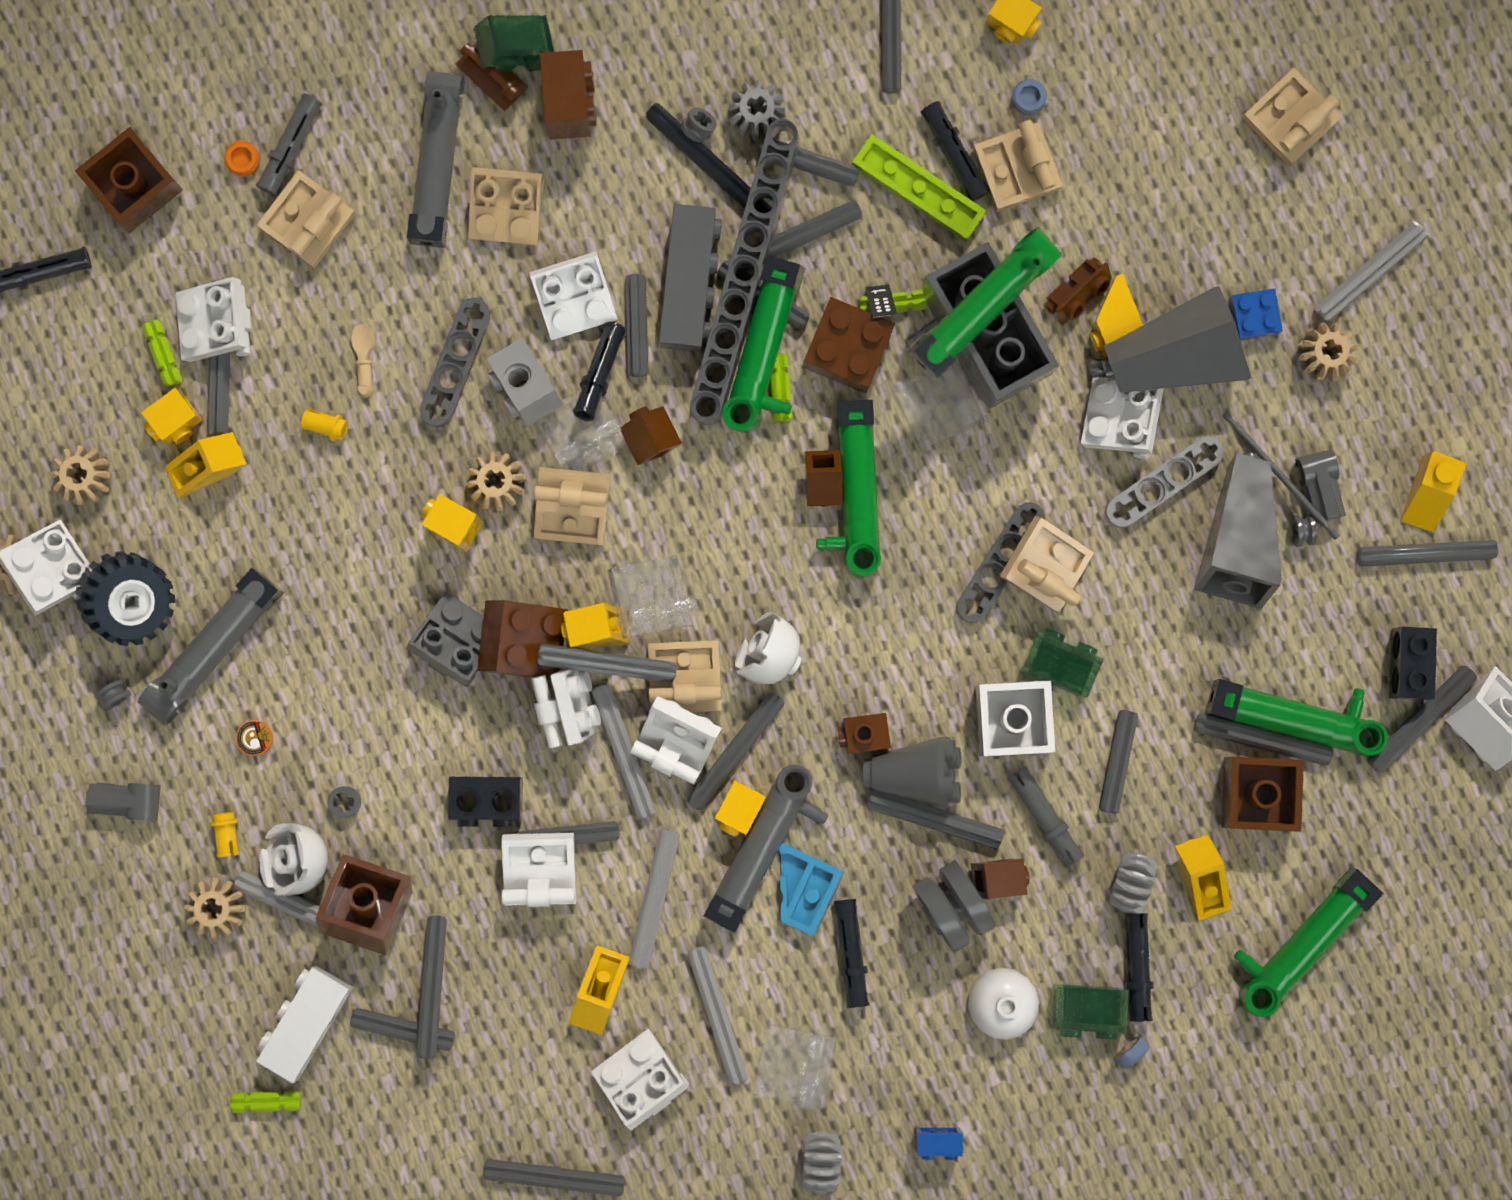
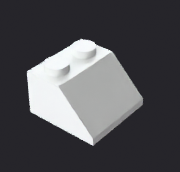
(1486, 718)

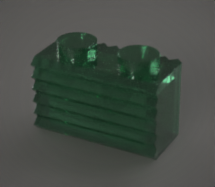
(513, 41)
(1061, 663)
(1090, 1010)

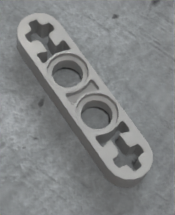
(1162, 480)

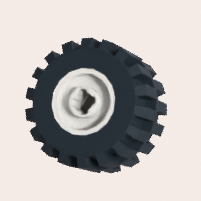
(125, 598)

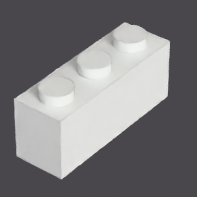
(303, 1023)

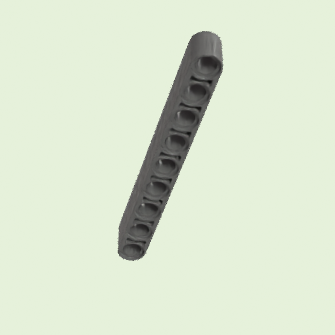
(745, 255)

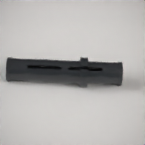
(947, 138)
(22, 275)
(595, 382)
(851, 953)
(1138, 968)

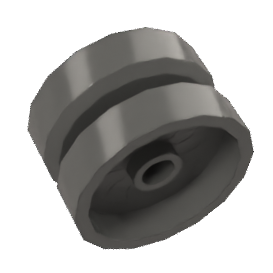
(953, 906)

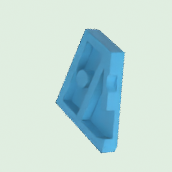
(806, 889)

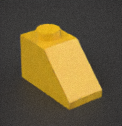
(1116, 315)
(205, 464)
(1432, 490)
(593, 627)
(1204, 877)
(599, 990)

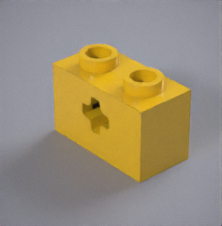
(451, 522)

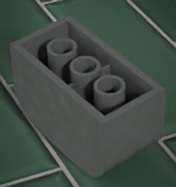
(1009, 350)

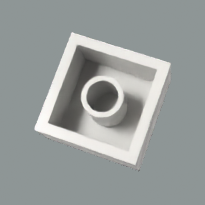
(1015, 718)

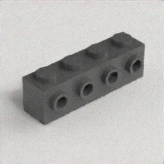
(688, 278)

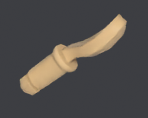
(363, 343)

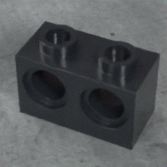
(1413, 663)
(485, 790)

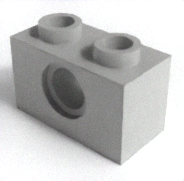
(516, 365)

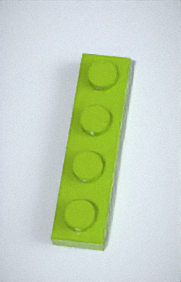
(919, 188)

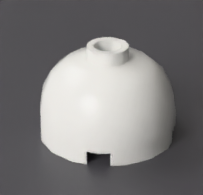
(770, 652)
(293, 859)
(1003, 1003)

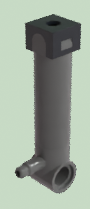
(442, 105)
(209, 647)
(760, 848)

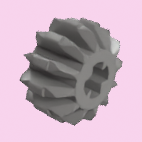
(752, 98)
(1133, 883)
(820, 1162)

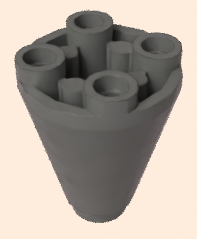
(918, 772)

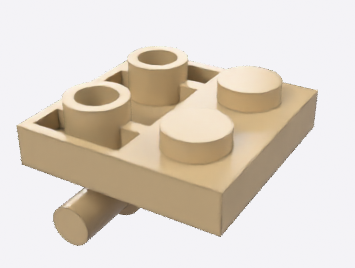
(1292, 116)
(1017, 166)
(505, 205)
(306, 219)
(571, 506)
(1047, 565)
(697, 675)

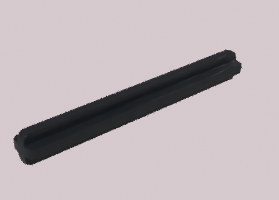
(703, 158)

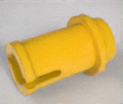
(324, 424)
(225, 834)

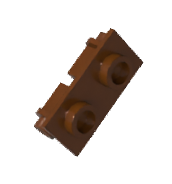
(501, 87)
(1090, 280)

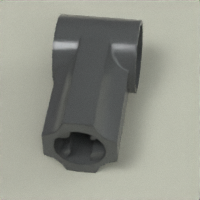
(1320, 479)
(132, 801)

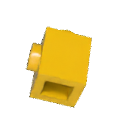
(1014, 20)
(171, 418)
(739, 809)

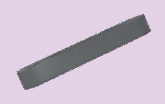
(451, 361)
(996, 560)

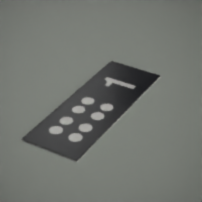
(881, 301)

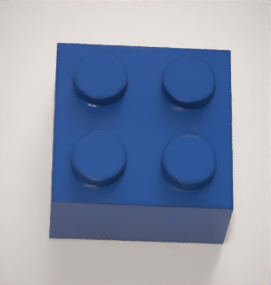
(1256, 314)
(938, 1142)

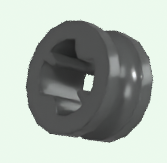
(698, 125)
(1303, 530)
(112, 695)
(338, 811)

